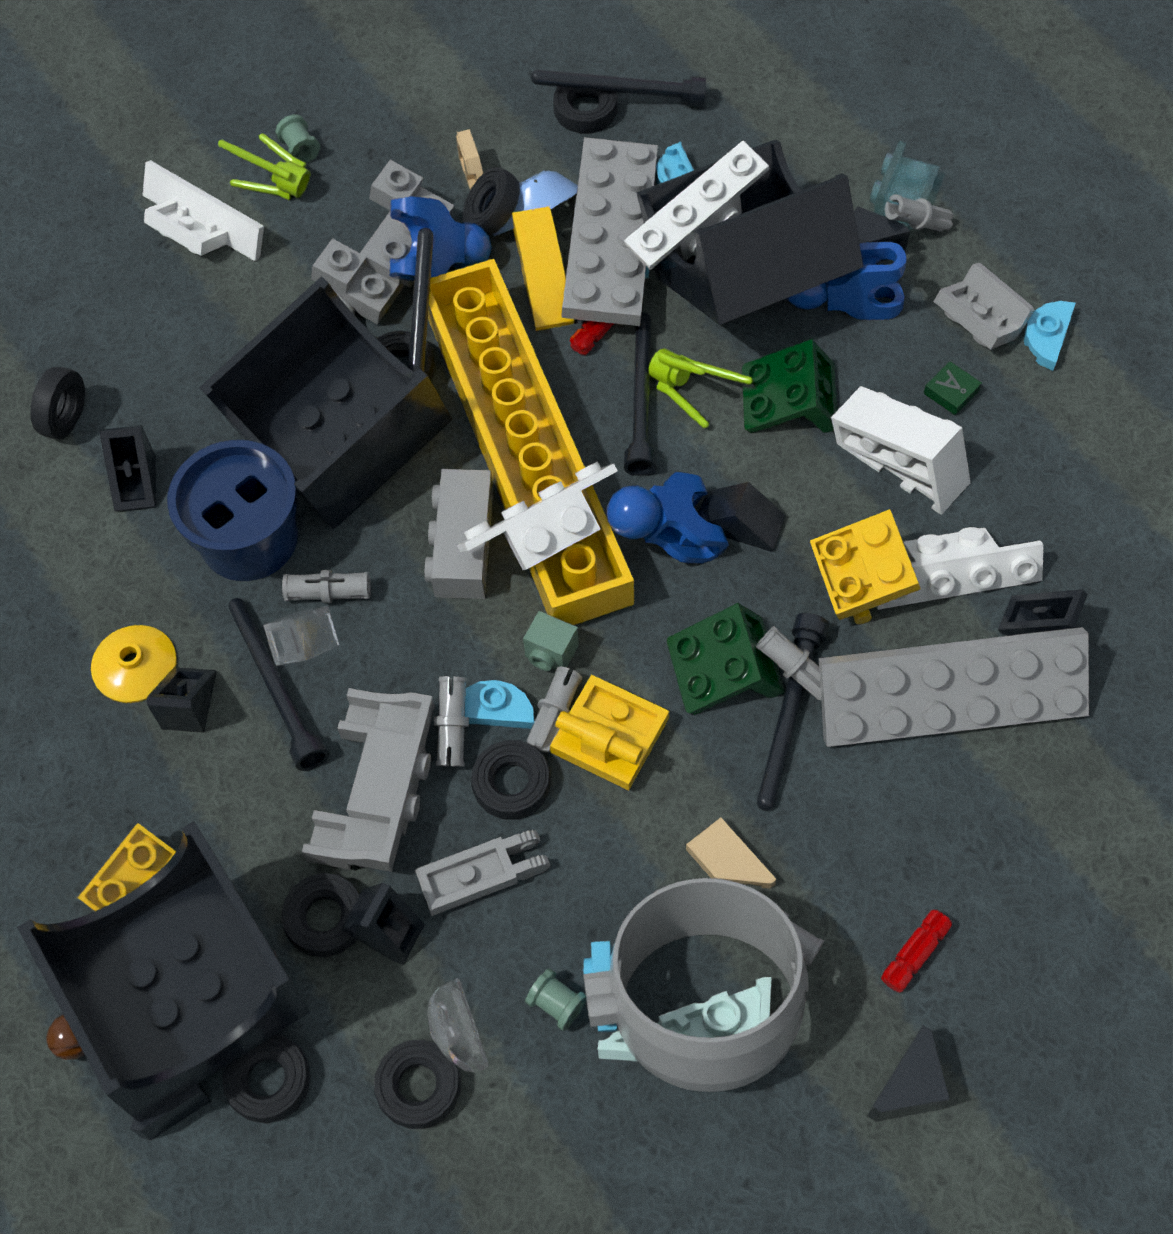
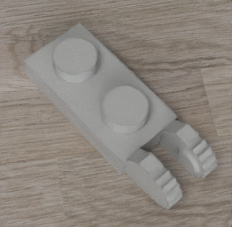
(479, 871)

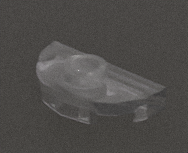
(454, 1027)

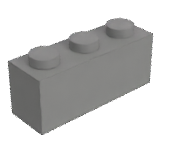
(461, 503)

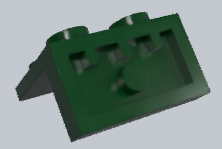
(790, 386)
(722, 660)

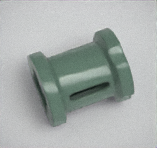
(294, 133)
(556, 999)

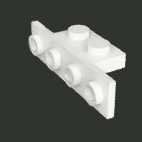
(702, 204)
(197, 217)
(547, 525)
(968, 564)

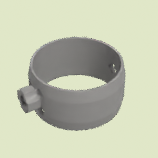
(688, 910)

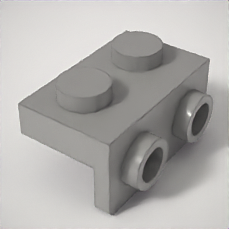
(985, 307)

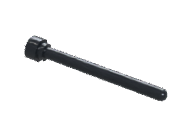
(689, 91)
(421, 299)
(640, 455)
(809, 633)
(306, 748)

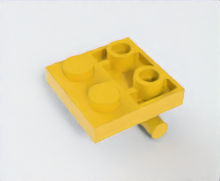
(864, 566)
(609, 732)
(127, 868)

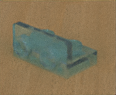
(903, 177)

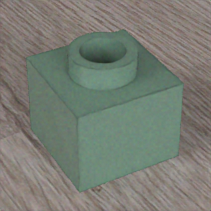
(550, 642)

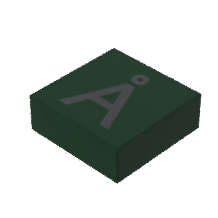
(952, 388)

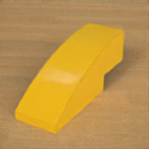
(541, 266)

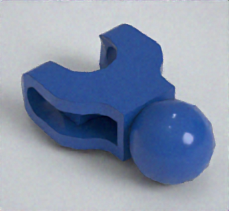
(452, 242)
(857, 290)
(668, 518)

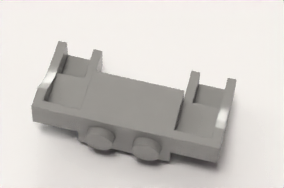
(365, 276)
(384, 784)

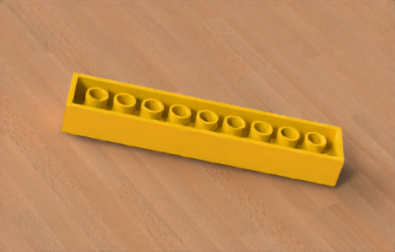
(523, 434)

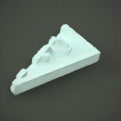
(714, 1018)

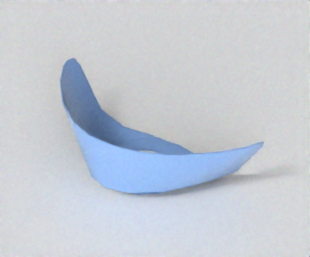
(548, 191)

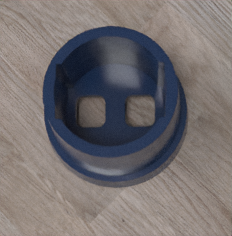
(258, 491)

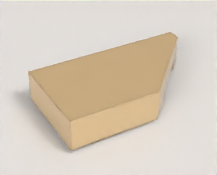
(468, 157)
(727, 857)

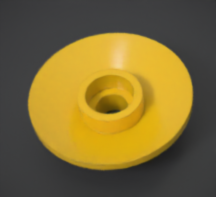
(137, 678)

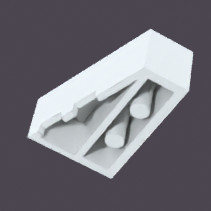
(907, 442)

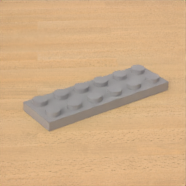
(602, 272)
(954, 686)

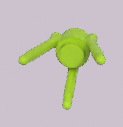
(290, 177)
(675, 370)

